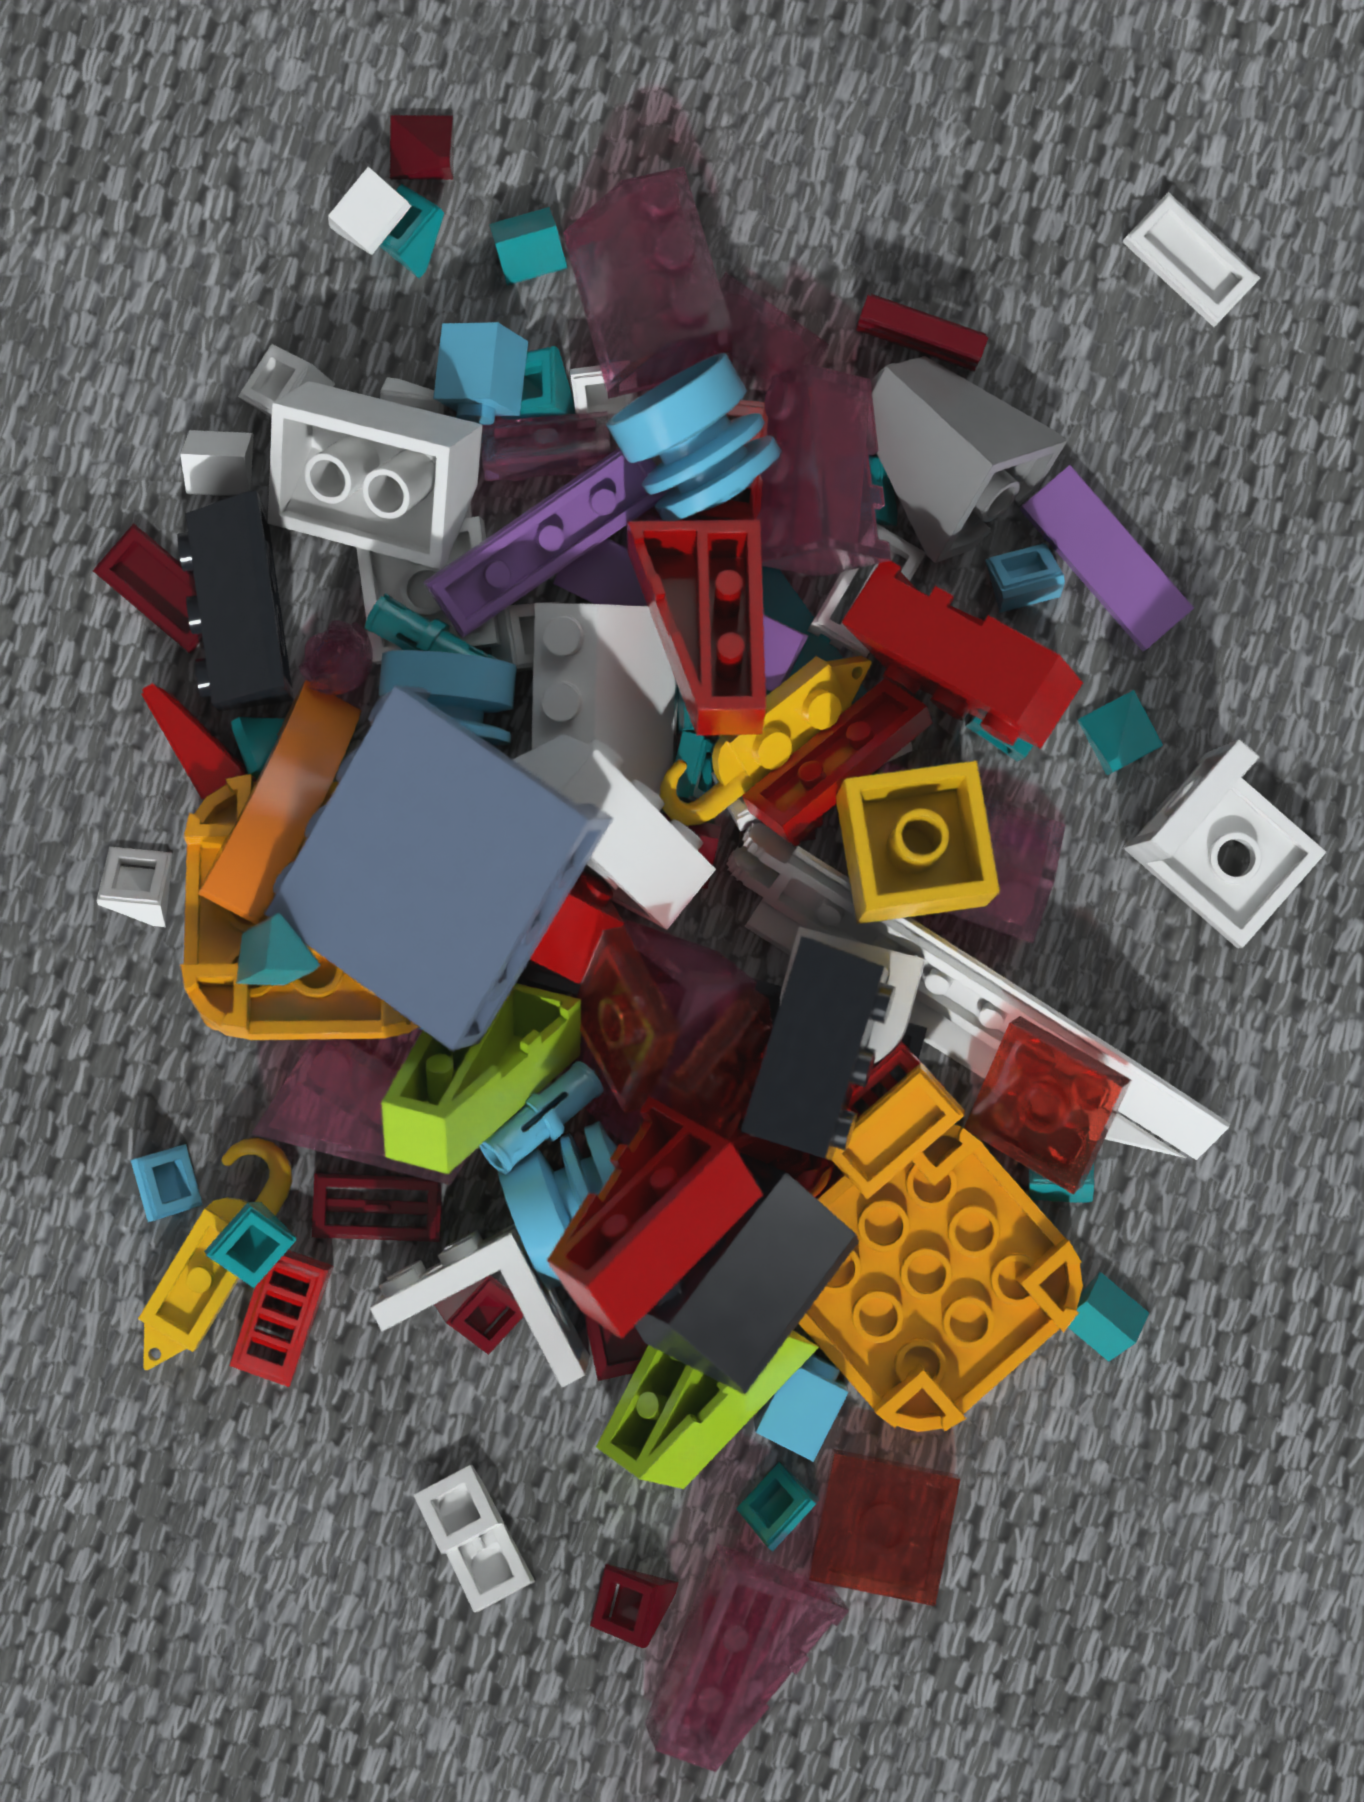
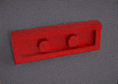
(858, 744)

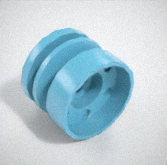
(695, 440)
(458, 685)
(547, 1199)

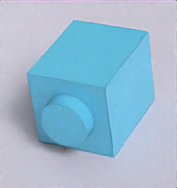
(480, 371)
(803, 1408)

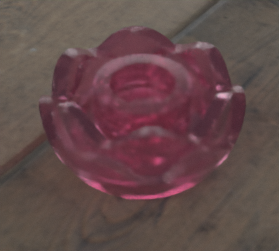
(337, 658)

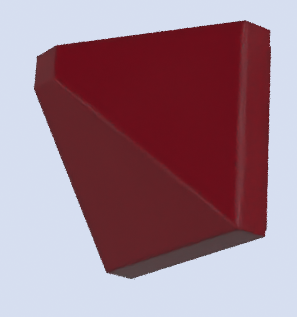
(421, 147)
(477, 1307)
(638, 1604)

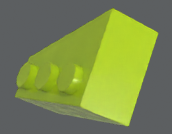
(457, 1098)
(680, 1418)

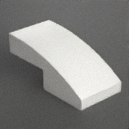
(473, 1538)

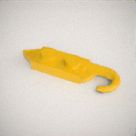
(794, 715)
(194, 1283)

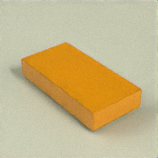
(897, 1130)

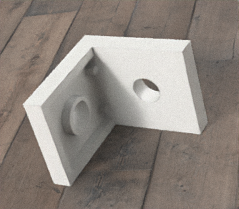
(1202, 815)
(472, 1260)

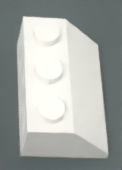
(371, 472)
(607, 680)
(642, 855)

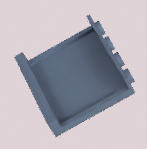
(435, 868)

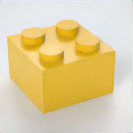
(917, 842)

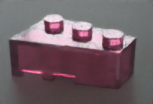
(820, 489)
(336, 1106)
(734, 1653)

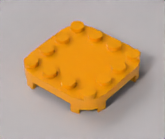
(311, 1007)
(944, 1286)

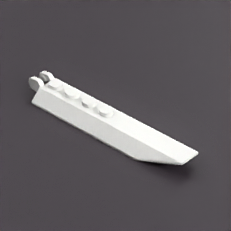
(957, 995)

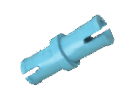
(571, 1091)

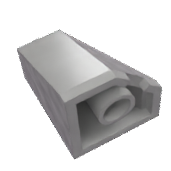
(955, 453)

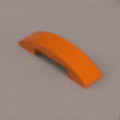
(281, 803)

